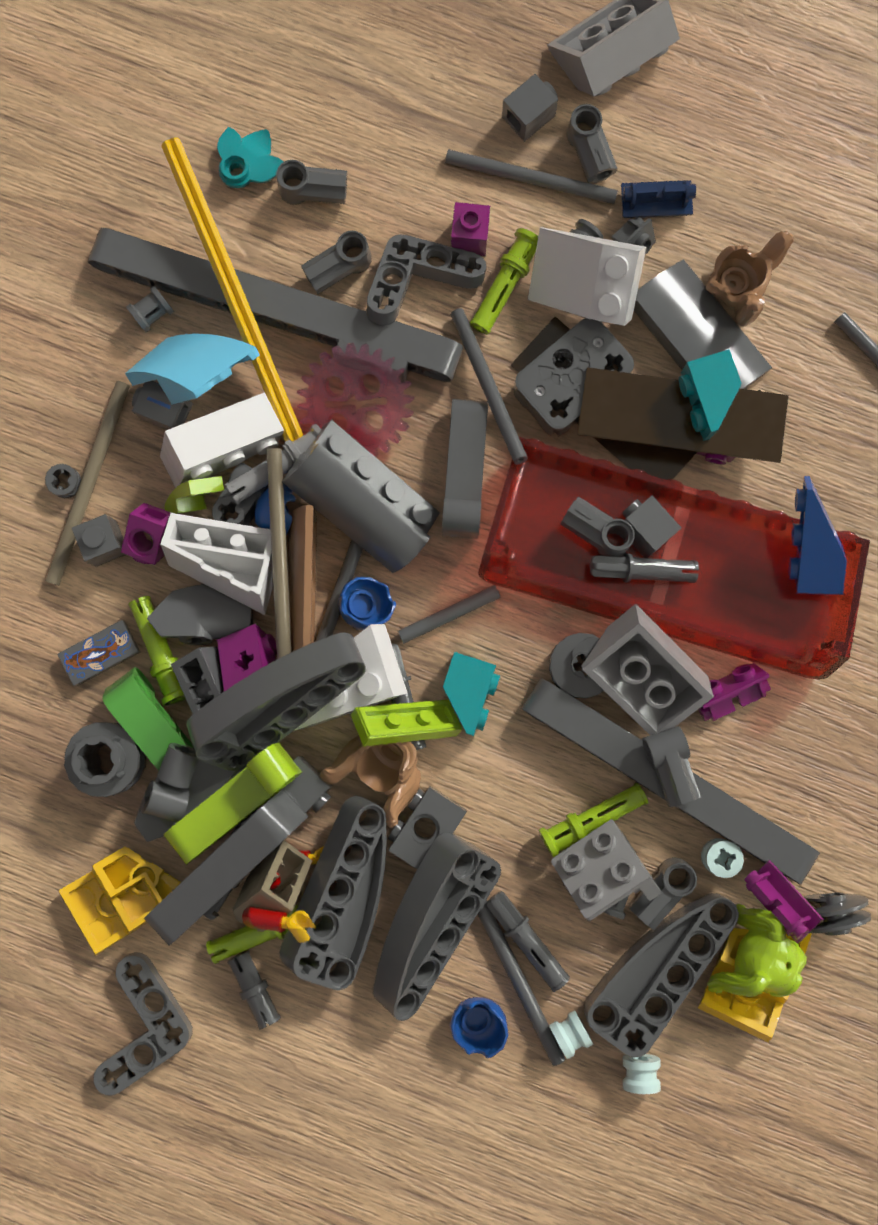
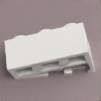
(220, 440)
(222, 556)
(378, 684)

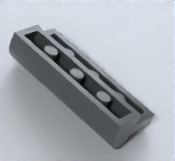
(362, 497)

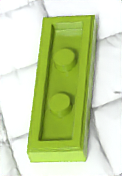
(405, 722)

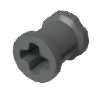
(149, 309)

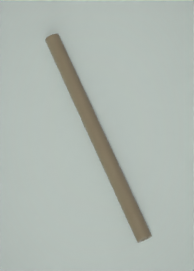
(88, 482)
(279, 552)

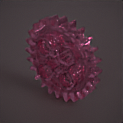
(351, 370)

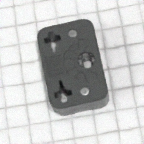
(546, 387)

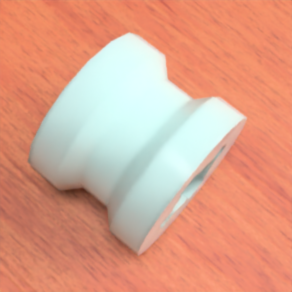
(715, 858)
(571, 1034)
(641, 1074)

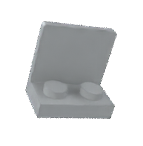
(603, 871)

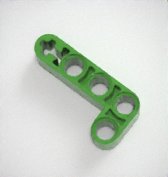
(142, 716)

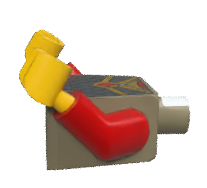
(273, 891)

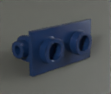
(657, 199)

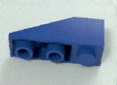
(820, 554)

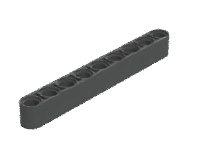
(627, 755)

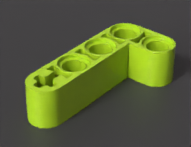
(233, 802)

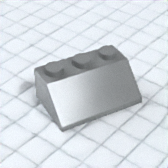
(614, 43)
(647, 672)

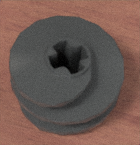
(562, 667)
(840, 912)

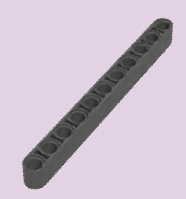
(273, 303)

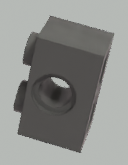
(431, 805)

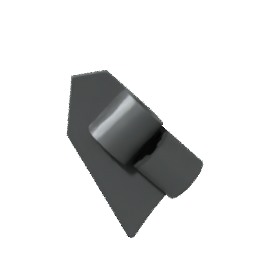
(199, 615)
(178, 789)

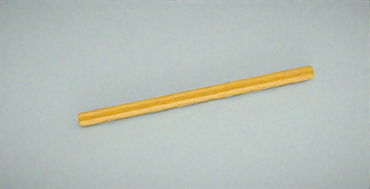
(230, 285)

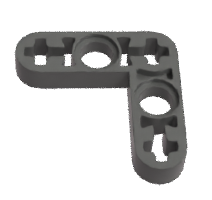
(408, 265)
(154, 1037)

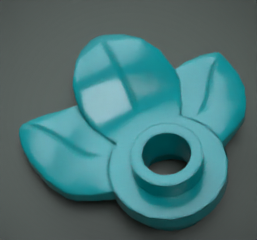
(249, 154)

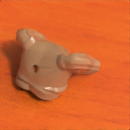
(749, 274)
(384, 769)

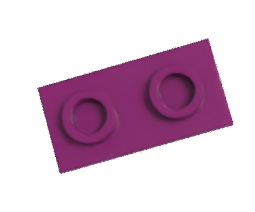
(745, 682)
(783, 900)

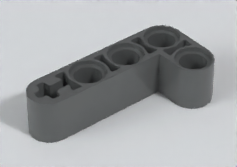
(465, 469)

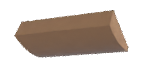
(302, 575)

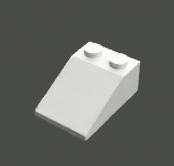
(586, 275)

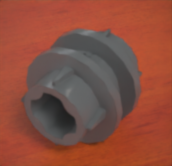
(84, 762)

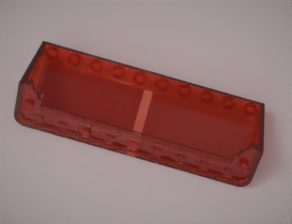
(743, 555)

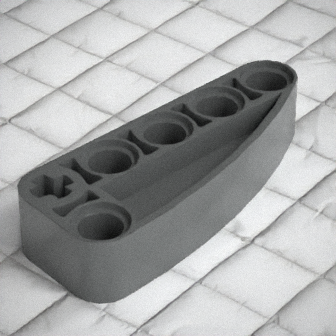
(274, 701)
(226, 867)
(350, 907)
(432, 921)
(644, 970)

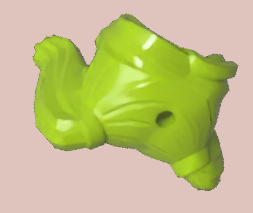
(762, 959)

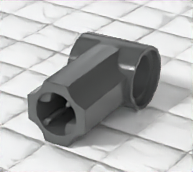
(591, 145)
(316, 183)
(333, 263)
(594, 527)
(669, 756)
(656, 910)

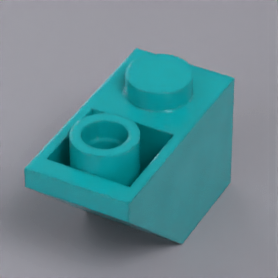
(711, 388)
(467, 687)

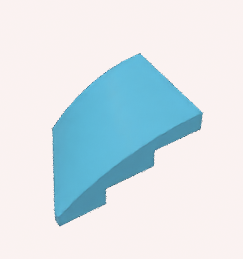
(191, 364)

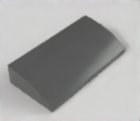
(694, 323)

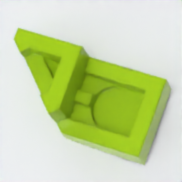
(190, 495)

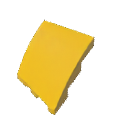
(116, 897)
(753, 1014)

